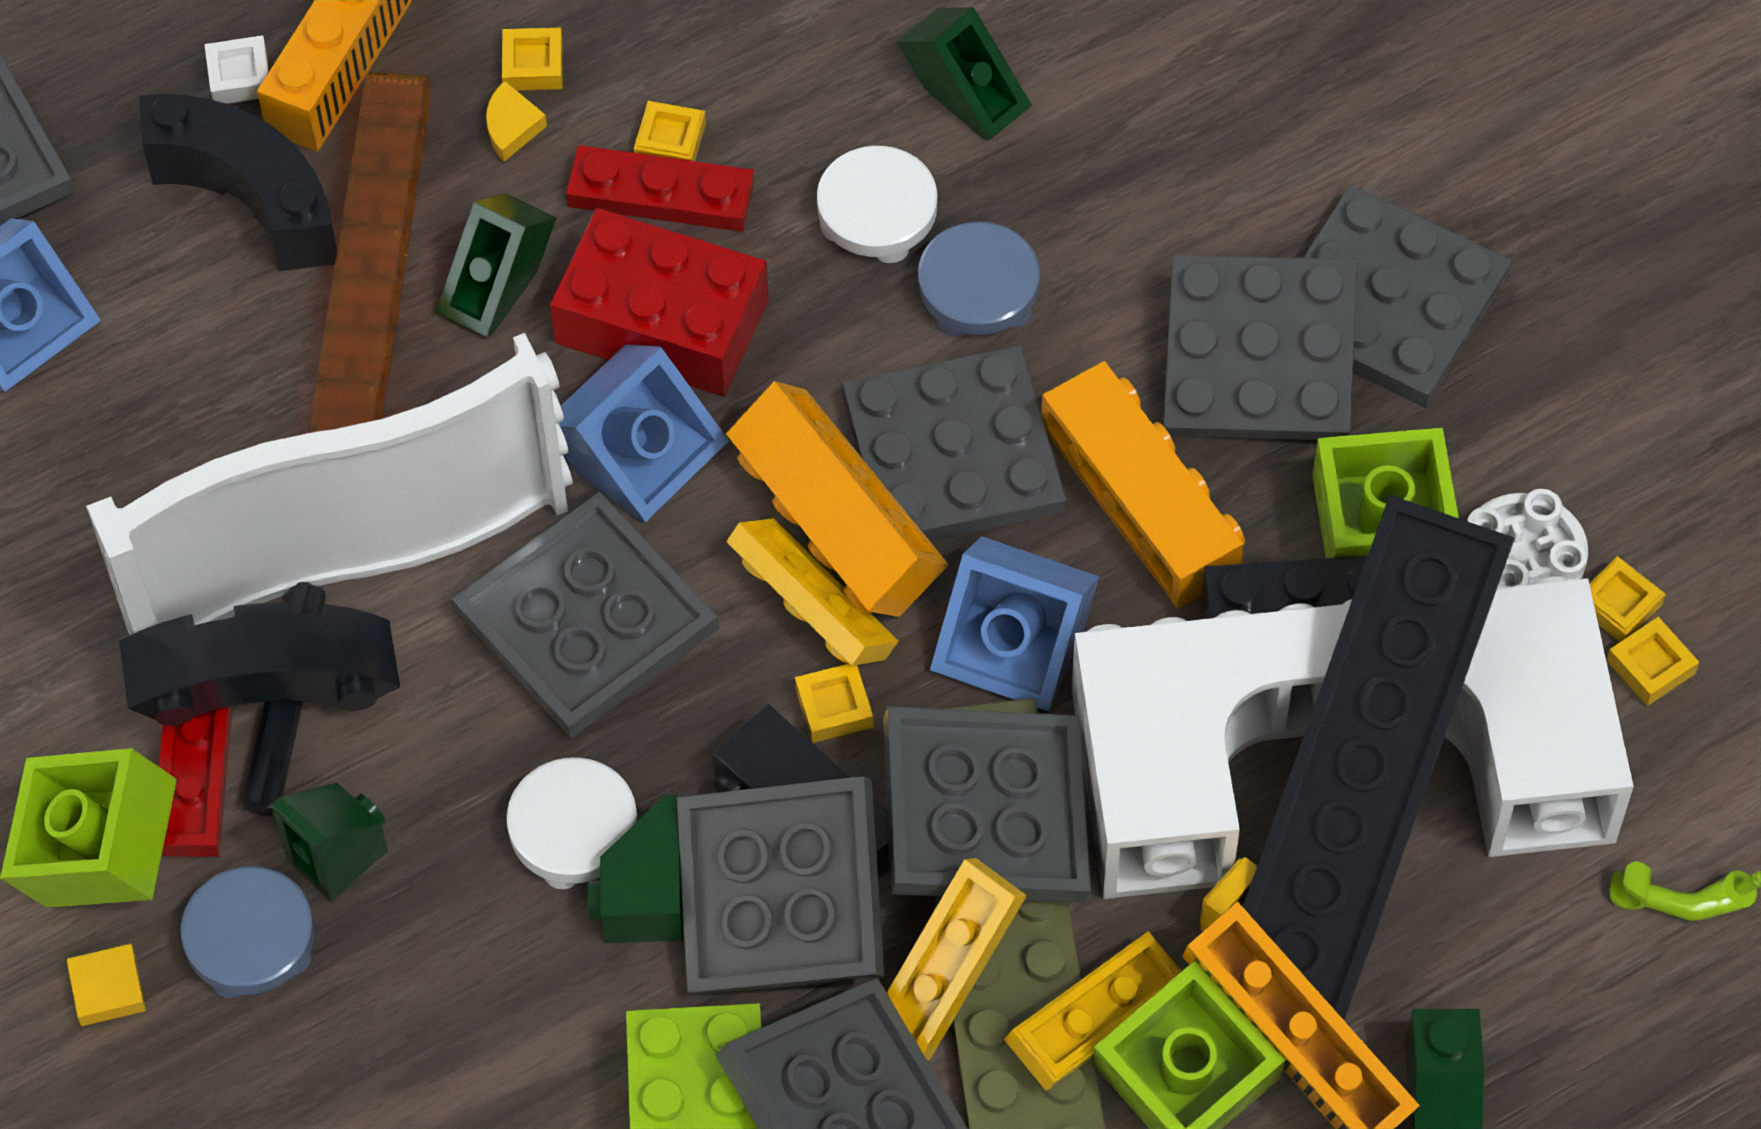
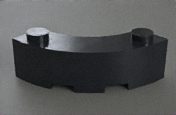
(238, 153)
(258, 657)

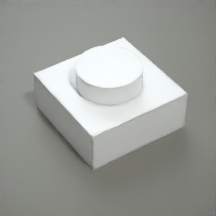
(236, 68)

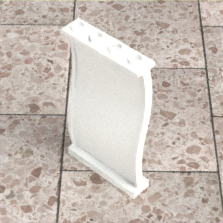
(341, 500)

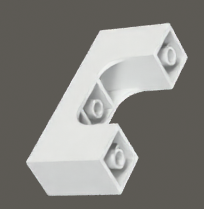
(1183, 697)

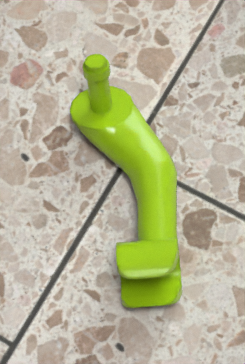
(1634, 891)

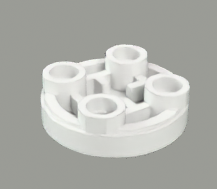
(877, 202)
(1545, 535)
(568, 818)

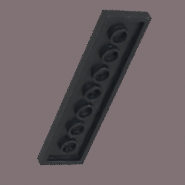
(1374, 741)

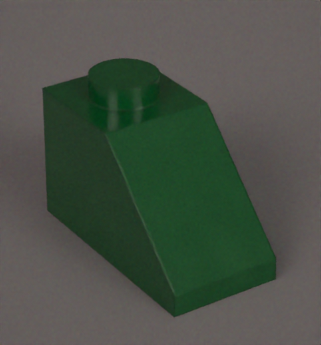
(965, 69)
(494, 261)
(330, 835)
(641, 881)
(1445, 1068)

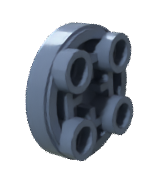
(978, 279)
(247, 931)

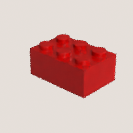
(663, 291)

